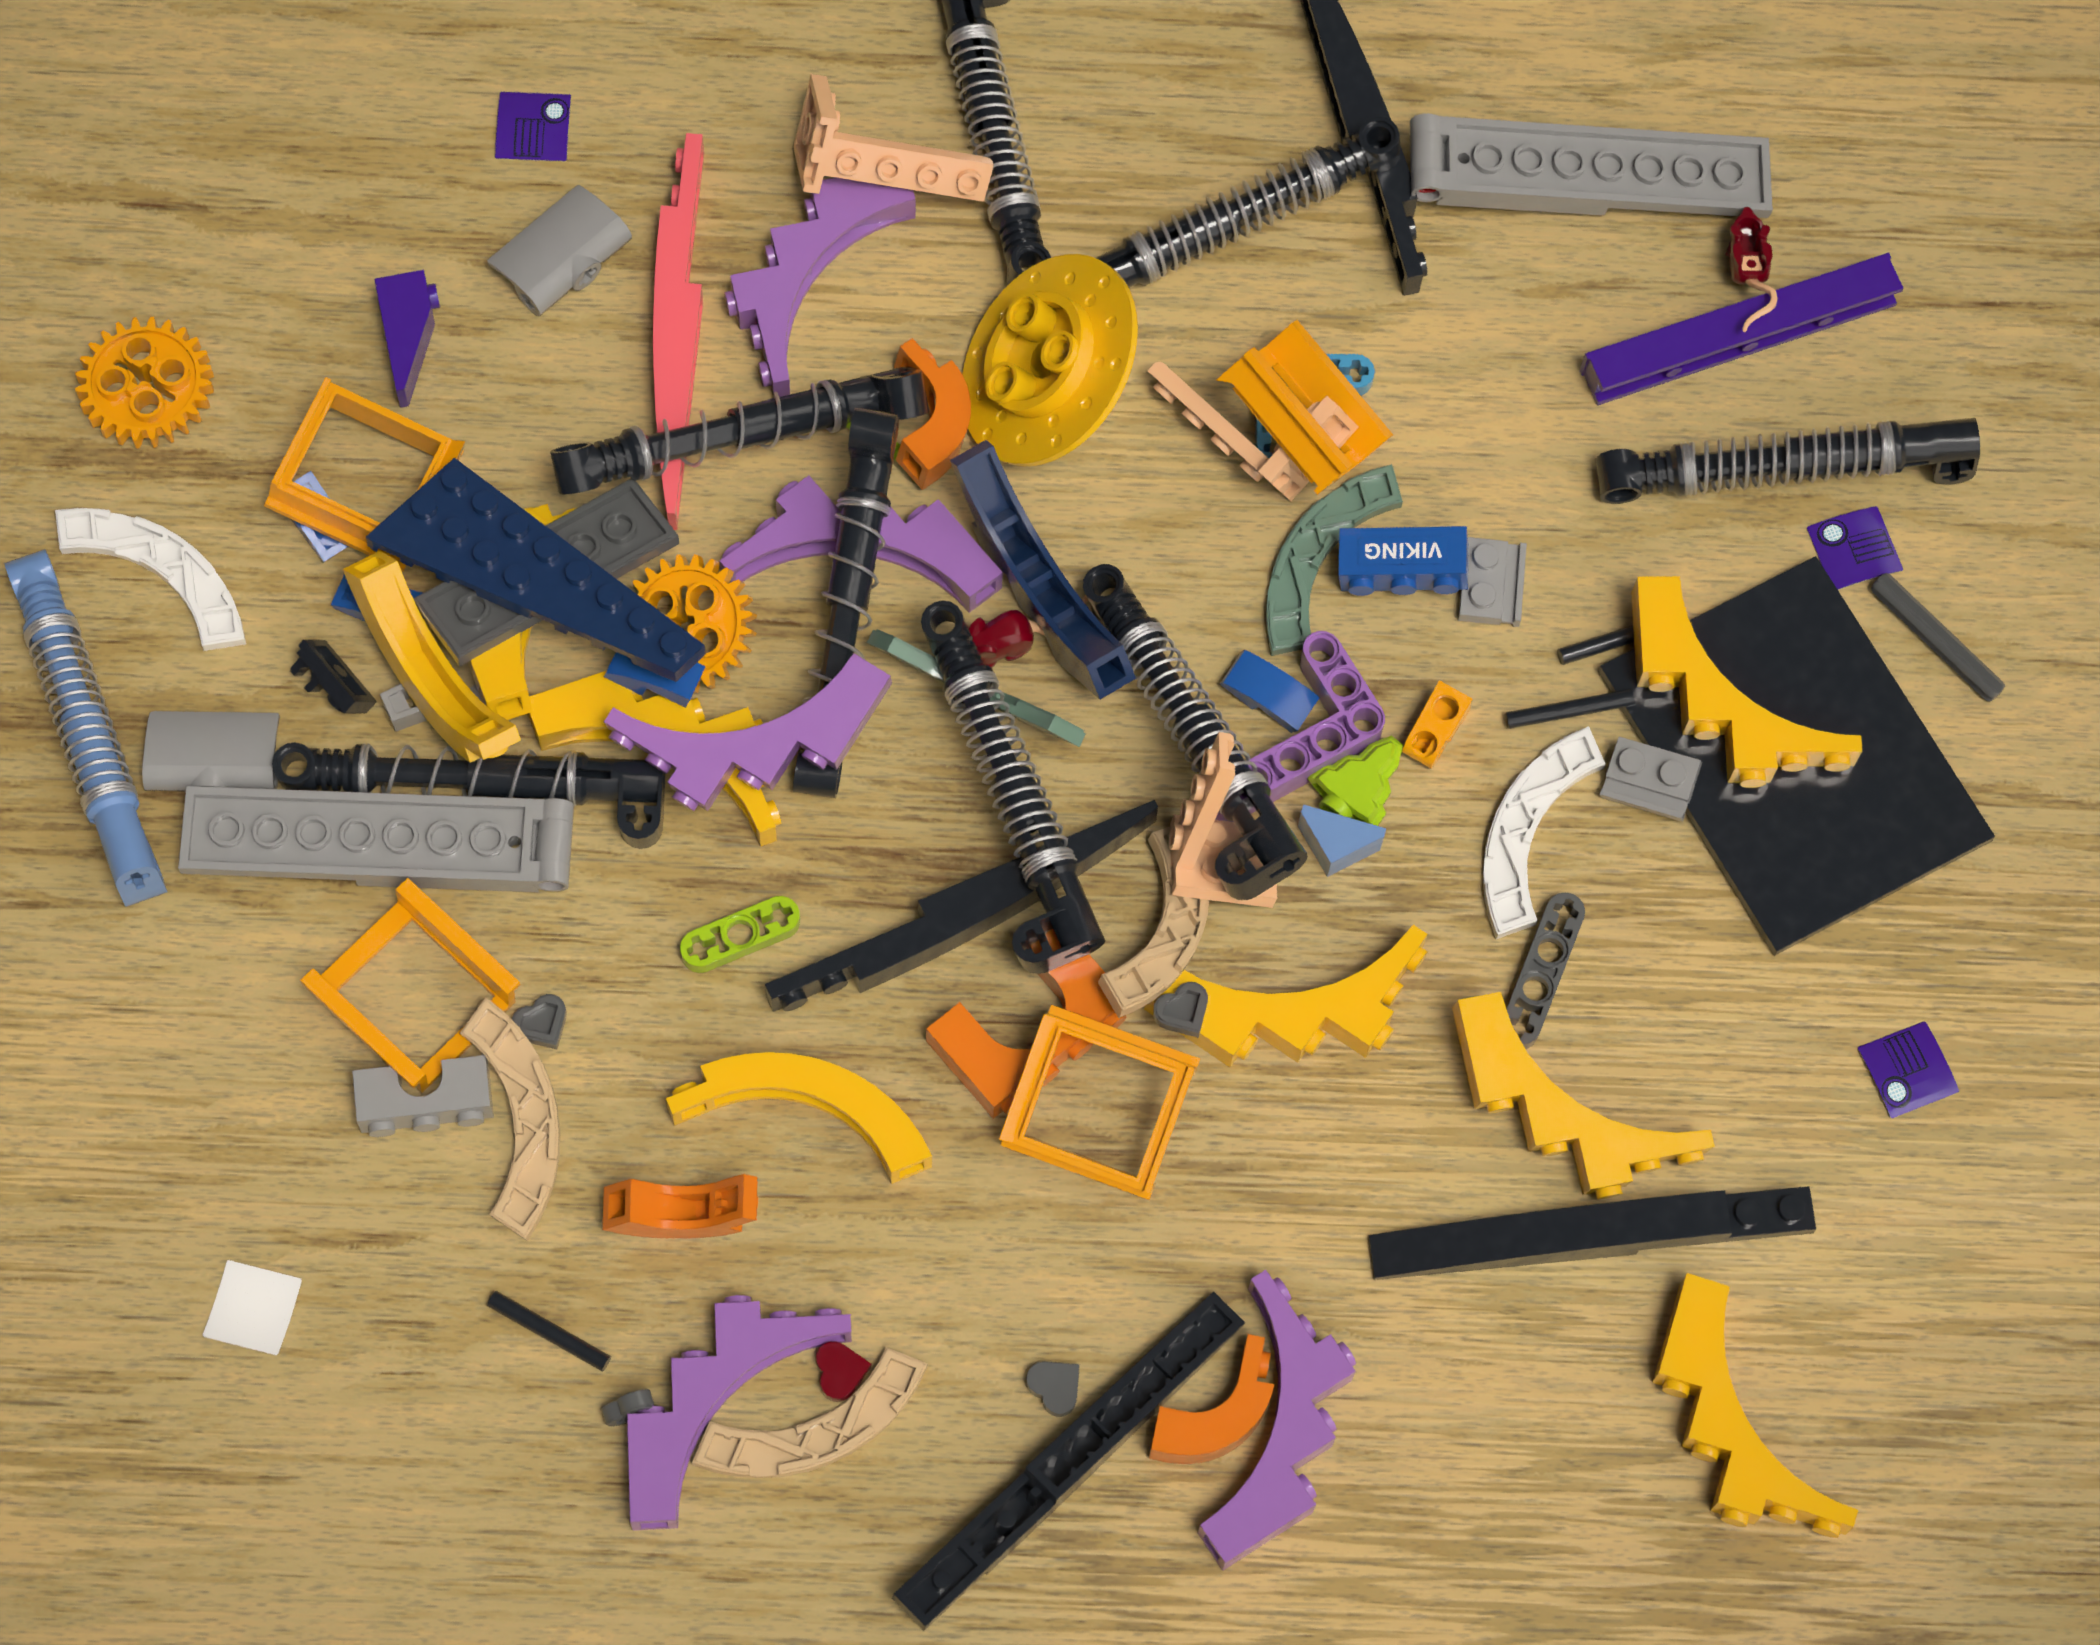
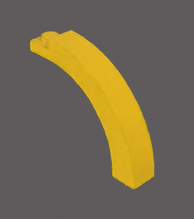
(420, 663)
(815, 1084)

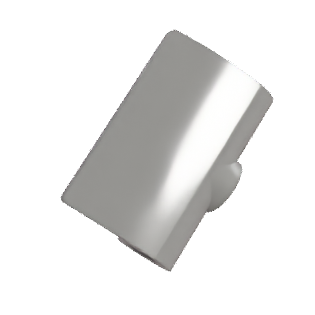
(561, 249)
(209, 750)

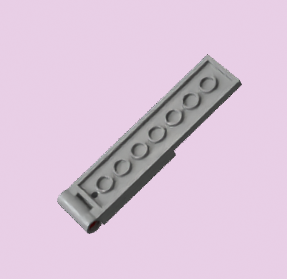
(1586, 168)
(379, 838)

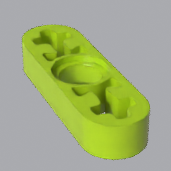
(773, 930)

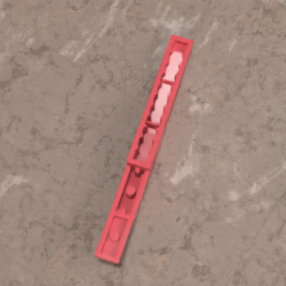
(677, 311)

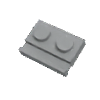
(1493, 582)
(1650, 779)

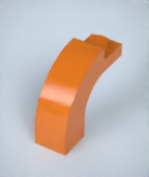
(930, 448)
(680, 1211)
(1207, 1435)

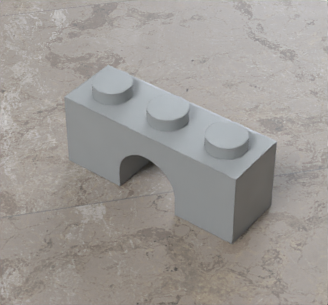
(460, 1098)

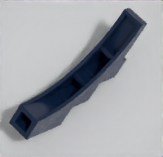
(1038, 584)

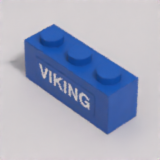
(1403, 559)

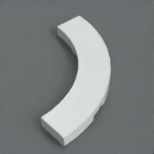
(166, 556)
(1516, 821)

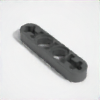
(1546, 972)

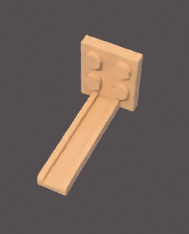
(826, 152)
(1279, 467)
(1199, 838)

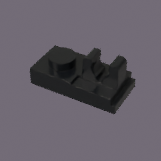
(332, 674)

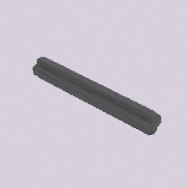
(1938, 637)

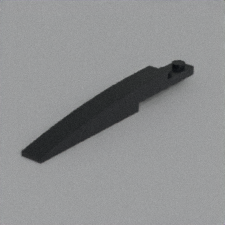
(1355, 100)
(950, 918)
(1592, 1231)
(1068, 1462)

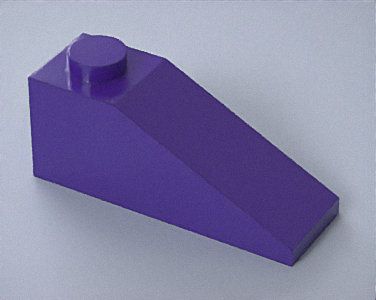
(408, 325)

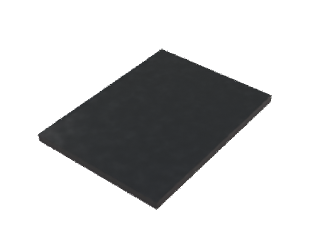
(1812, 838)

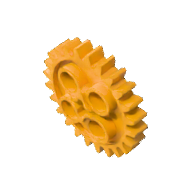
(167, 355)
(723, 617)

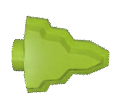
(1359, 783)

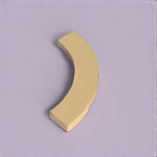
(1170, 948)
(533, 1114)
(820, 1440)

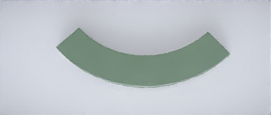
(1309, 546)
(1018, 708)

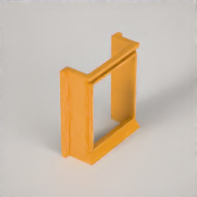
(1311, 378)
(325, 514)
(419, 908)
(1120, 1041)

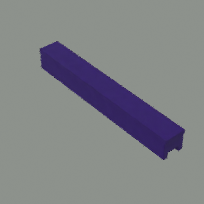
(1719, 337)

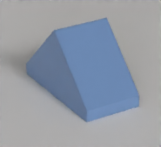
(1338, 839)

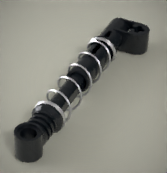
(825, 406)
(853, 566)
(505, 776)

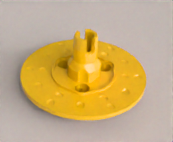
(1050, 359)

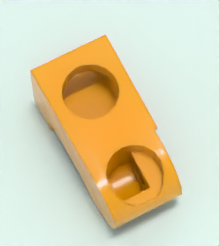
(1437, 724)

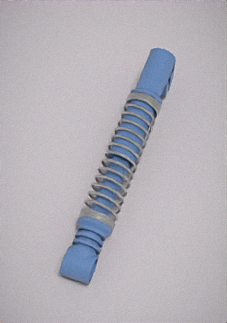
(107, 796)

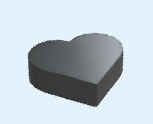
(1183, 1010)
(543, 1021)
(1055, 1386)
(616, 1412)

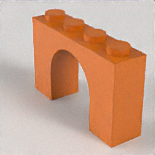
(994, 1070)

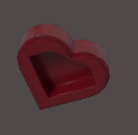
(840, 1370)

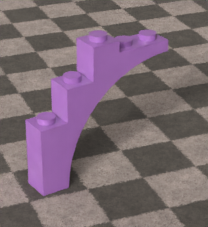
(798, 254)
(927, 544)
(705, 761)
(745, 1345)
(1306, 1374)

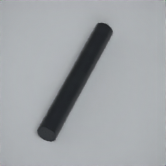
(1596, 645)
(1570, 708)
(549, 1331)

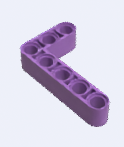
(1337, 727)

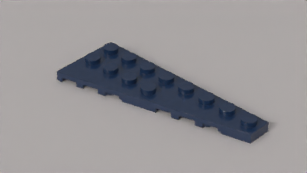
(512, 559)

